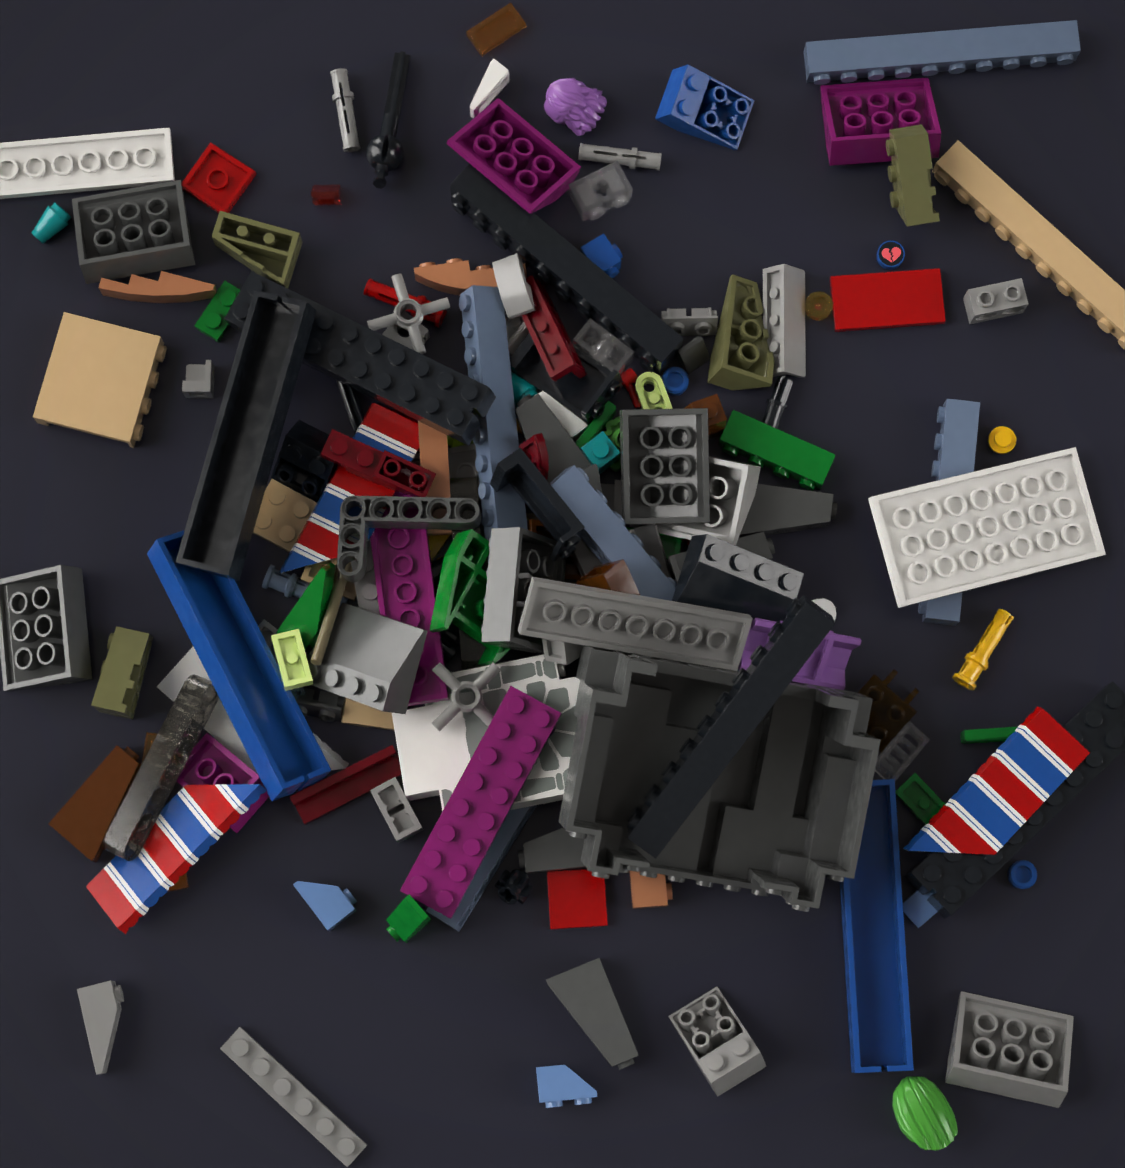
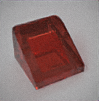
(326, 194)

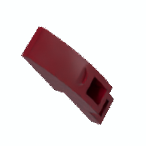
(377, 466)

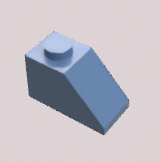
(327, 902)

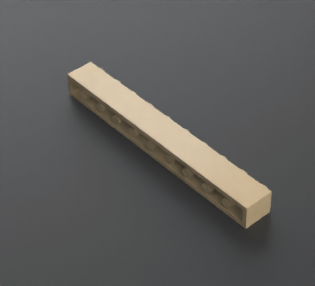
(1034, 238)

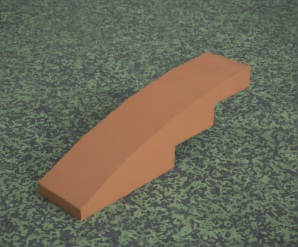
(168, 289)
(435, 458)

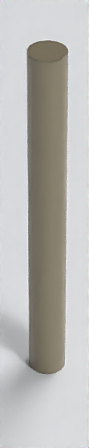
(329, 618)

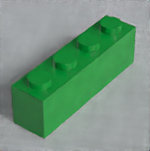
(776, 450)

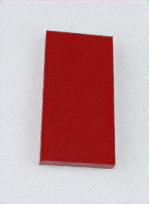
(887, 300)

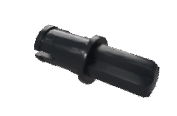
(777, 402)

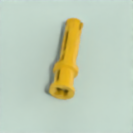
(978, 659)

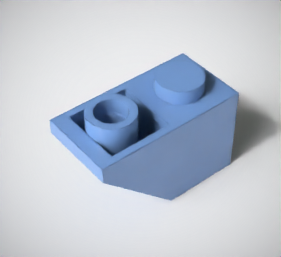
(560, 1084)

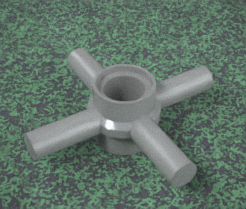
(404, 304)
(456, 686)

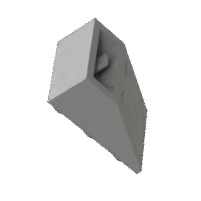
(717, 1041)

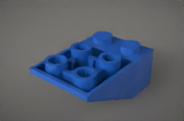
(704, 107)

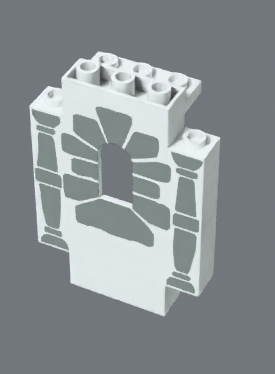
(437, 759)

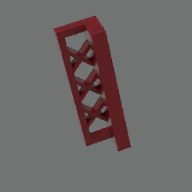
(550, 335)
(346, 785)

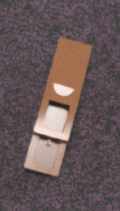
(455, 276)

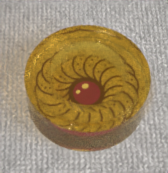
(818, 305)

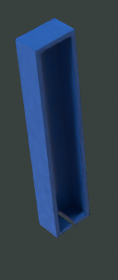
(242, 673)
(876, 944)

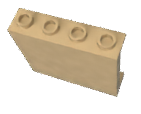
(100, 379)

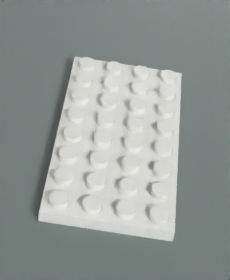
(986, 527)

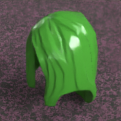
(924, 1113)

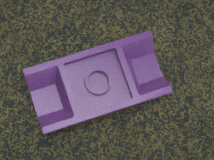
(823, 667)

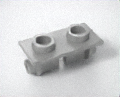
(701, 322)

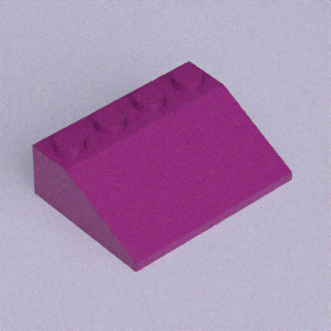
(862, 114)
(515, 157)

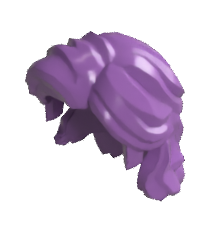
(574, 105)

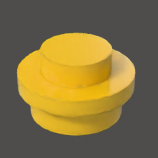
(1002, 440)

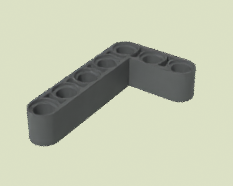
(395, 519)

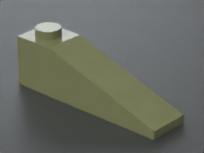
(740, 347)

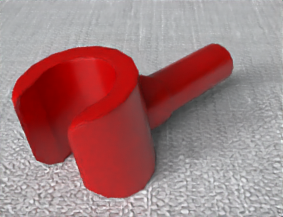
(628, 378)

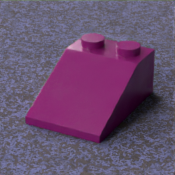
(215, 765)

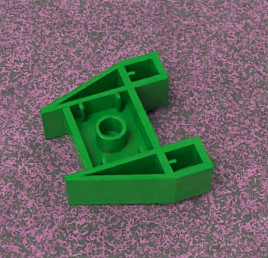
(463, 591)

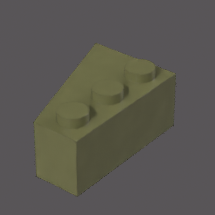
(911, 175)
(259, 246)
(122, 672)

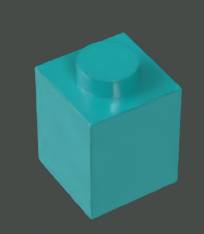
(601, 452)

